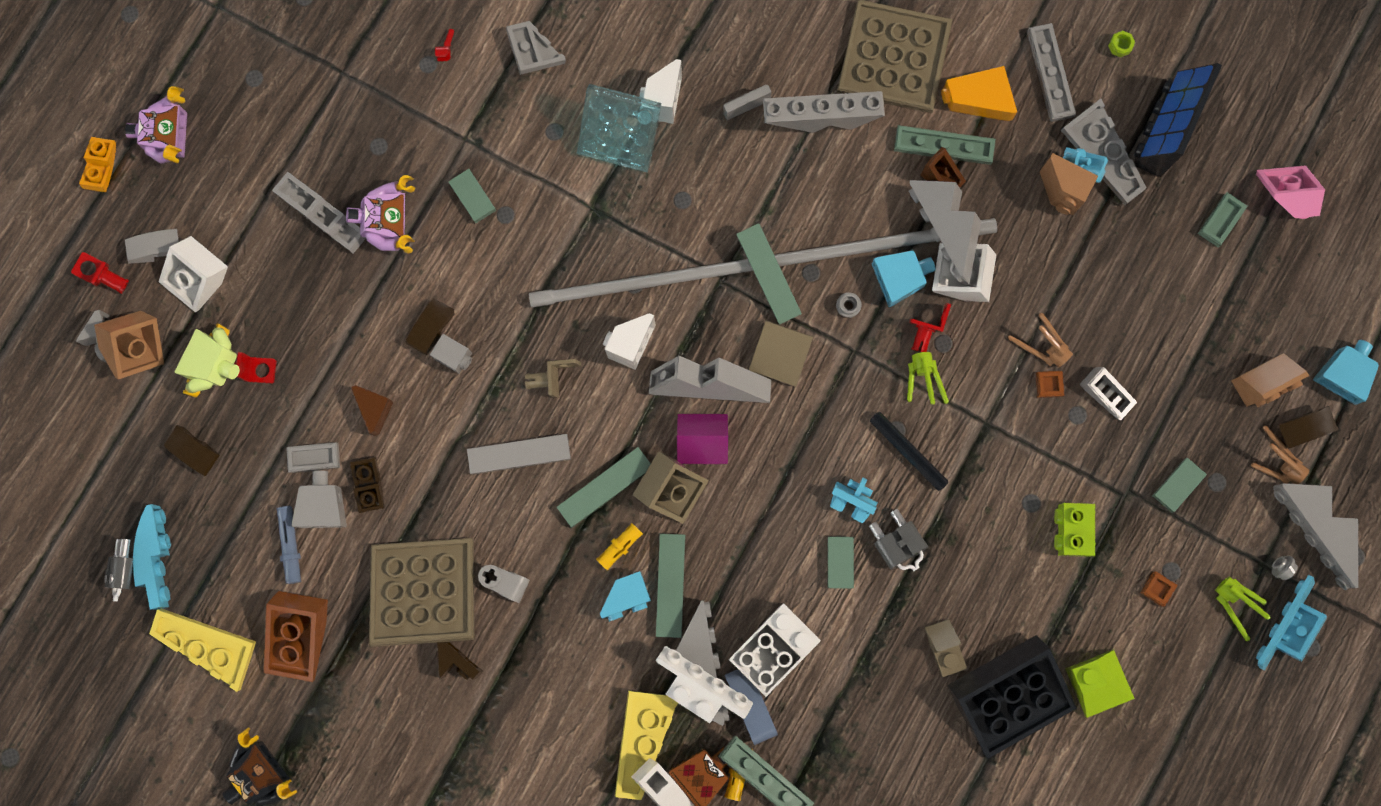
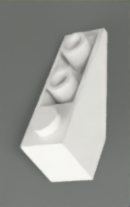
(660, 785)

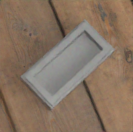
(746, 102)
(313, 457)

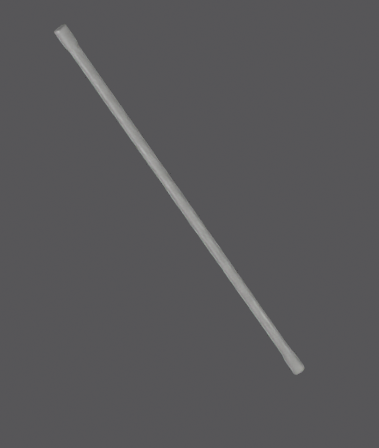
(550, 297)

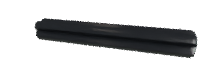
(908, 450)

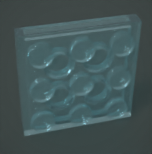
(618, 128)

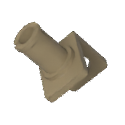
(550, 378)

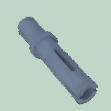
(290, 555)

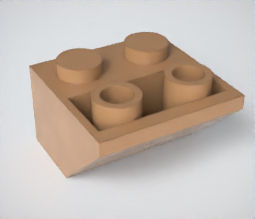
(1269, 380)

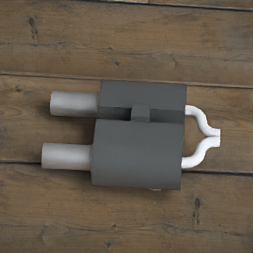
(900, 544)
(119, 568)

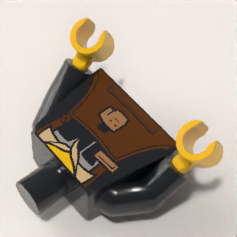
(256, 774)

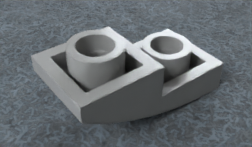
(150, 245)

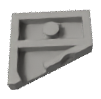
(531, 48)

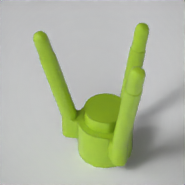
(924, 366)
(1232, 591)

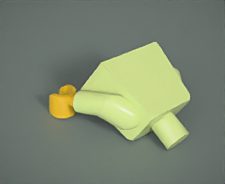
(207, 361)

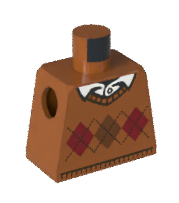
(700, 776)

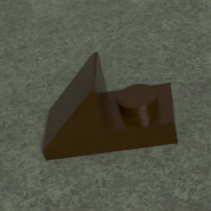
(450, 656)

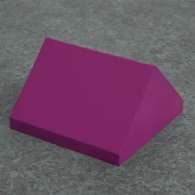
(702, 438)

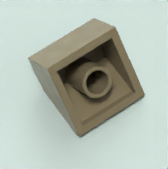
(670, 487)

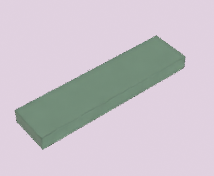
(959, 146)
(768, 273)
(604, 487)
(670, 585)
(762, 775)

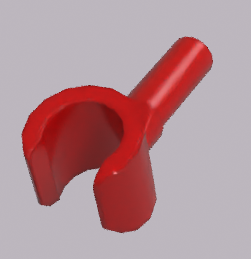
(444, 53)

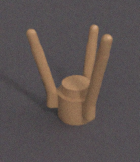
(1057, 352)
(1292, 469)

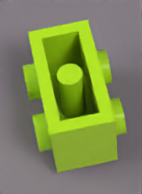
(1079, 530)

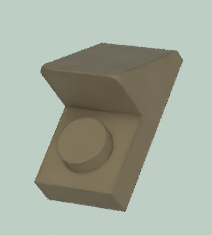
(945, 648)

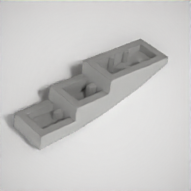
(319, 212)

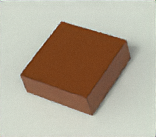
(1049, 384)
(1158, 589)

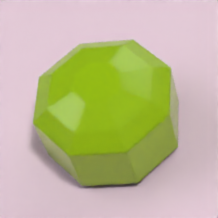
(1121, 44)

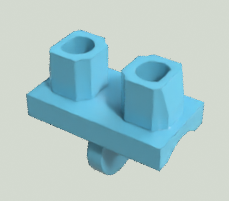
(1088, 161)
(844, 494)

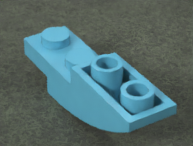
(148, 548)

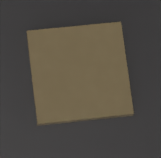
(895, 54)
(421, 592)

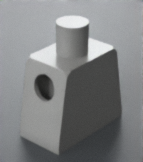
(319, 504)

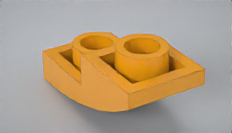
(99, 166)

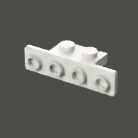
(700, 690)

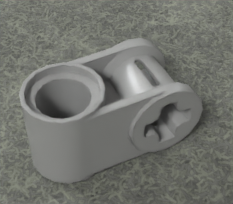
(507, 584)

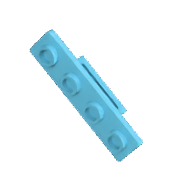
(1296, 629)

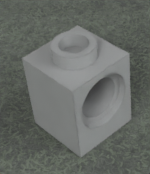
(451, 354)

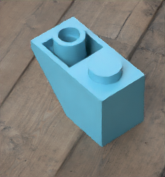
(626, 594)

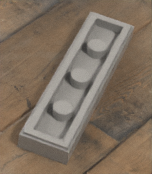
(1051, 72)
(518, 454)

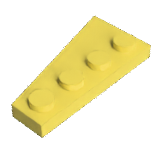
(210, 647)
(642, 737)

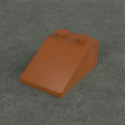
(294, 635)

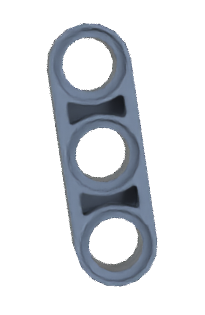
(758, 719)

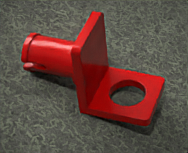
(101, 275)
(925, 330)
(248, 368)

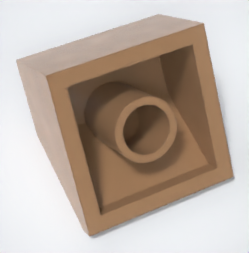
(1066, 184)
(130, 343)

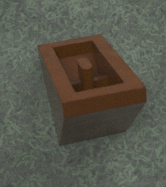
(942, 169)
(373, 408)

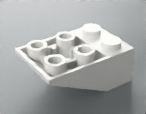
(774, 649)

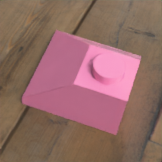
(1294, 190)

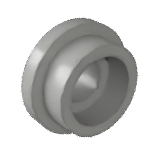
(848, 297)
(1284, 567)

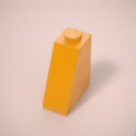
(981, 94)

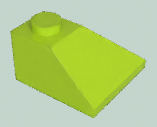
(1099, 683)

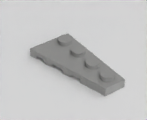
(1097, 135)

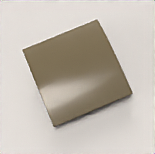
(781, 353)

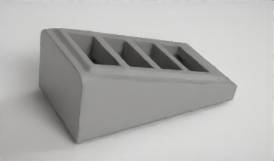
(1088, 385)

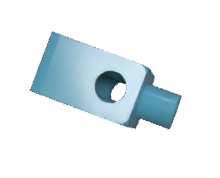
(901, 275)
(1349, 372)

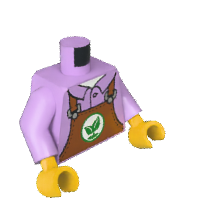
(162, 128)
(384, 216)

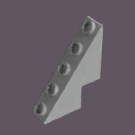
(821, 111)
(952, 227)
(712, 381)
(1331, 536)
(697, 649)

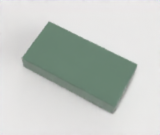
(472, 196)
(1222, 219)
(1179, 485)
(840, 562)

